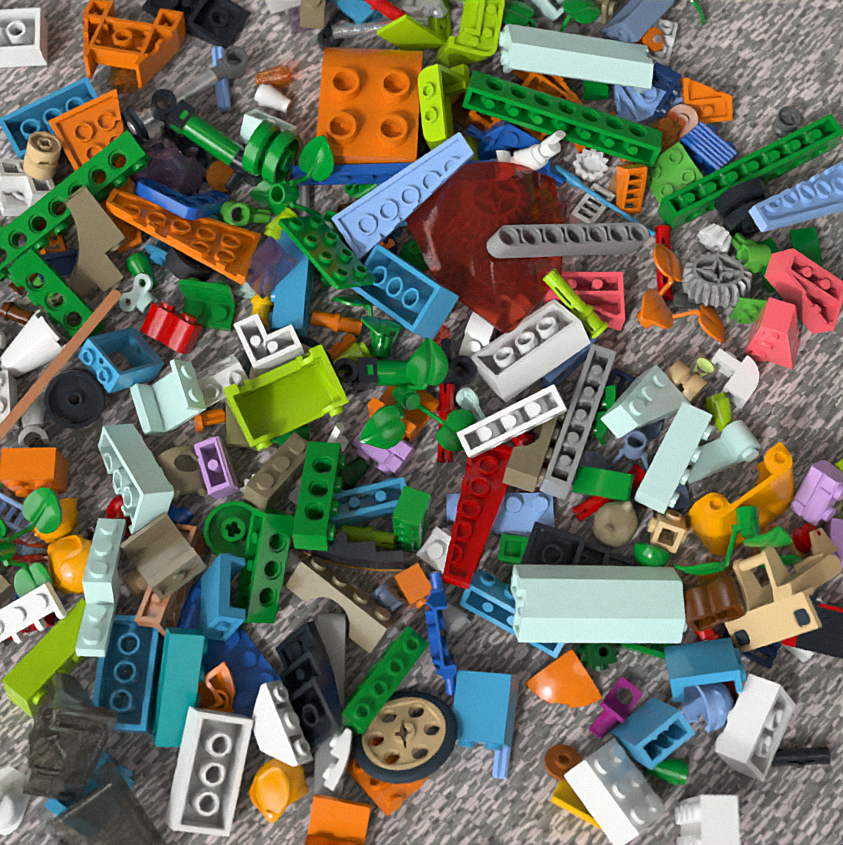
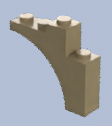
(95, 237)

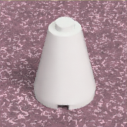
(34, 345)

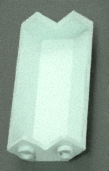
(575, 57)
(597, 604)

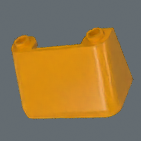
(772, 494)

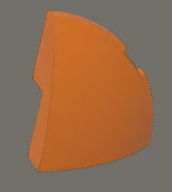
(565, 683)
(217, 689)

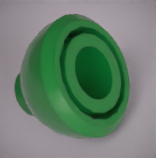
(412, 254)
(650, 556)

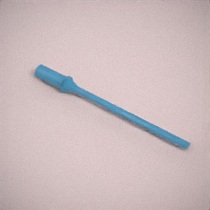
(574, 181)

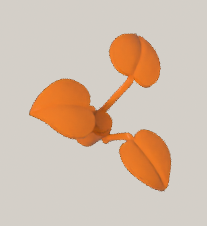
(657, 313)

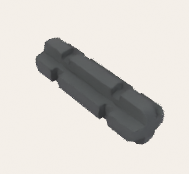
(680, 300)

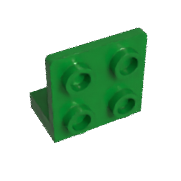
(210, 303)

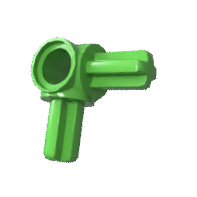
(245, 214)
(753, 254)

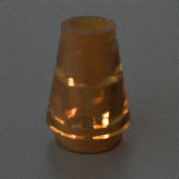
(277, 76)

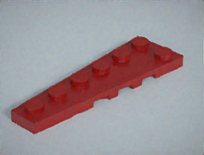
(476, 514)

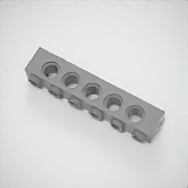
(578, 422)

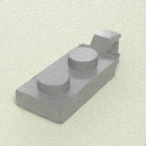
(421, 8)

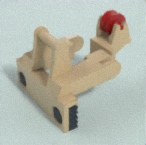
(782, 603)

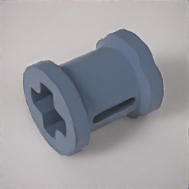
(388, 598)

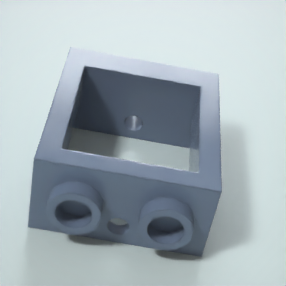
(634, 19)

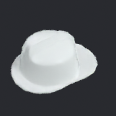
(12, 801)

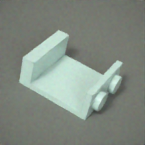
(169, 400)

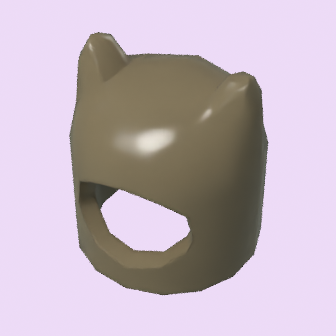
(184, 473)
(615, 524)

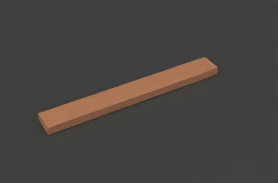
(58, 362)

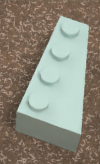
(135, 475)

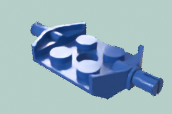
(504, 137)
(443, 662)

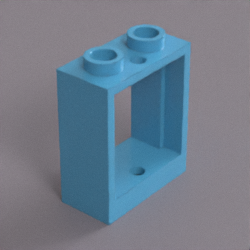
(129, 342)

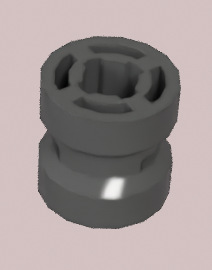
(786, 121)

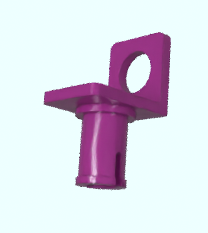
(613, 709)

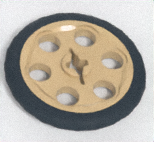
(407, 769)

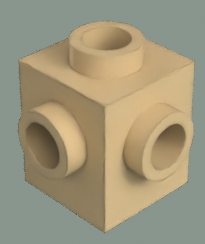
(667, 530)

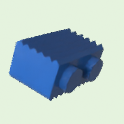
(708, 149)

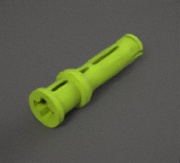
(578, 307)

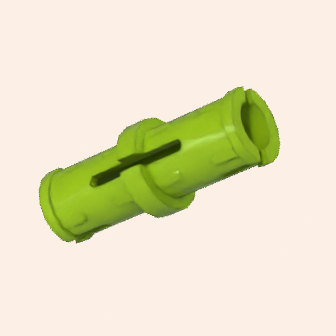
(360, 534)

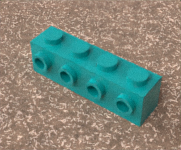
(178, 684)

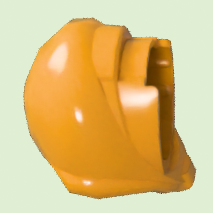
(68, 563)
(277, 787)

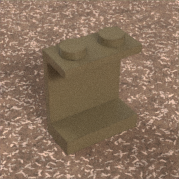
(163, 556)

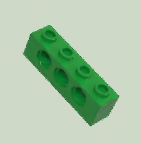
(33, 262)
(411, 519)
(317, 533)
(258, 553)
(382, 680)

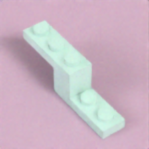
(101, 588)

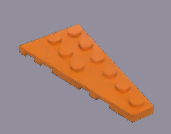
(84, 134)
(205, 239)

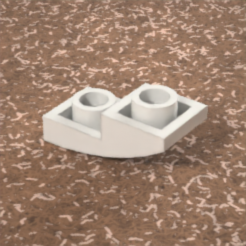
(669, 32)
(341, 750)

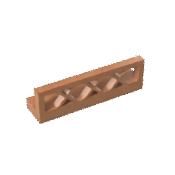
(155, 612)

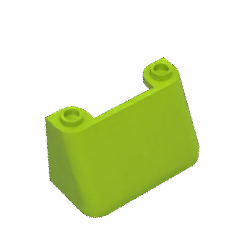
(477, 34)
(286, 398)

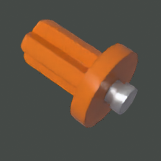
(653, 39)
(207, 418)

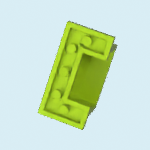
(435, 88)

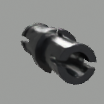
(801, 756)

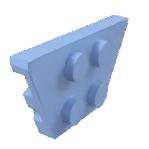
(639, 106)

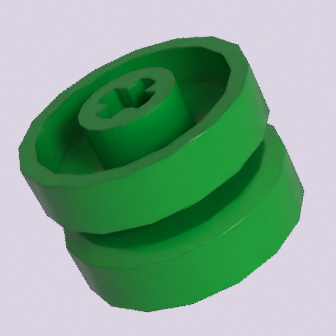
(271, 152)
(222, 525)

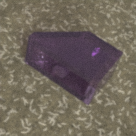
(269, 266)

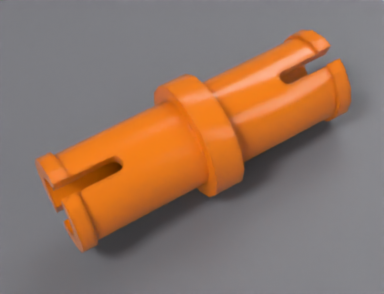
(336, 322)

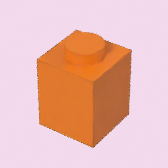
(413, 586)

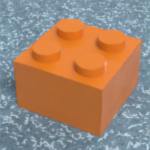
(33, 468)

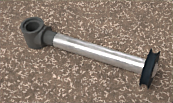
(137, 124)

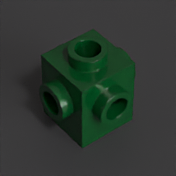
(598, 655)

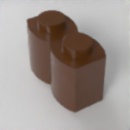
(713, 603)

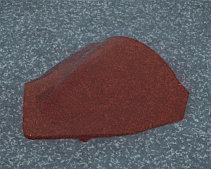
(461, 219)

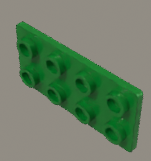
(327, 252)

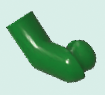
(359, 190)

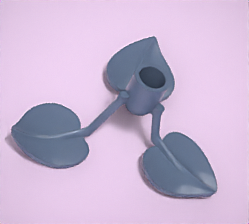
(634, 449)

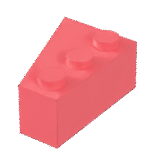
(808, 287)
(601, 291)
(775, 334)

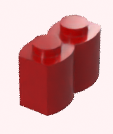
(171, 327)

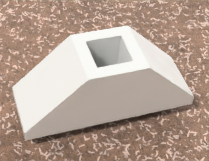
(278, 726)

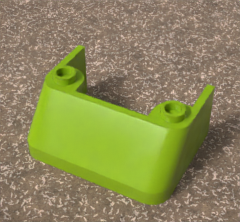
(411, 35)

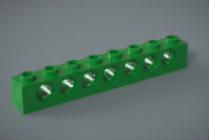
(550, 113)
(762, 164)
(47, 206)

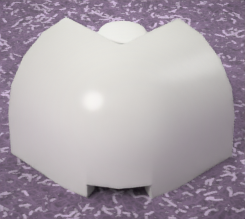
(18, 189)

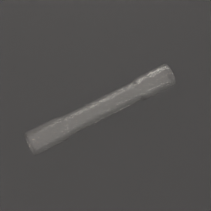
(352, 30)

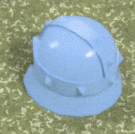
(708, 700)

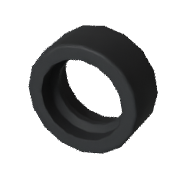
(183, 269)

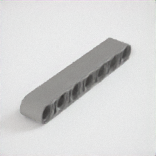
(567, 239)
(334, 636)

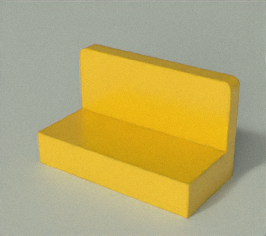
(567, 798)

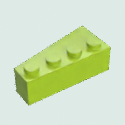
(54, 653)

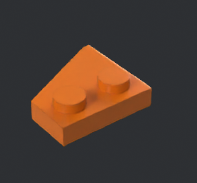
(709, 102)

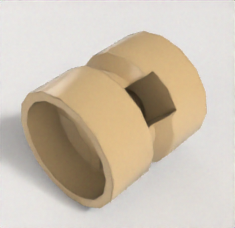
(42, 155)
(688, 384)

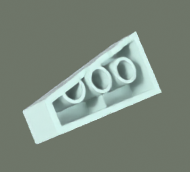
(673, 458)

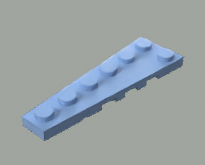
(805, 201)
(392, 202)

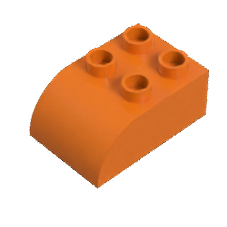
(370, 104)

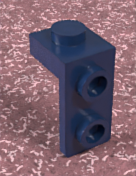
(668, 81)

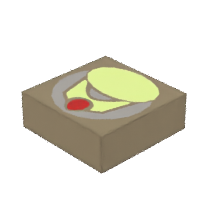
(703, 367)

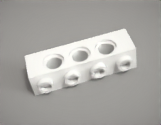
(512, 421)

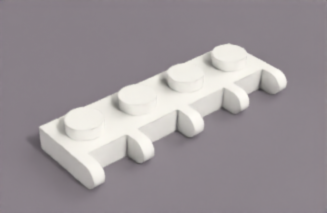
(29, 610)

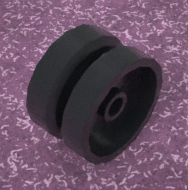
(736, 202)
(68, 412)

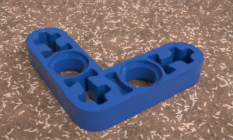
(189, 207)

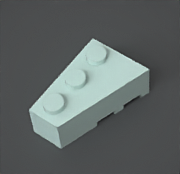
(644, 403)

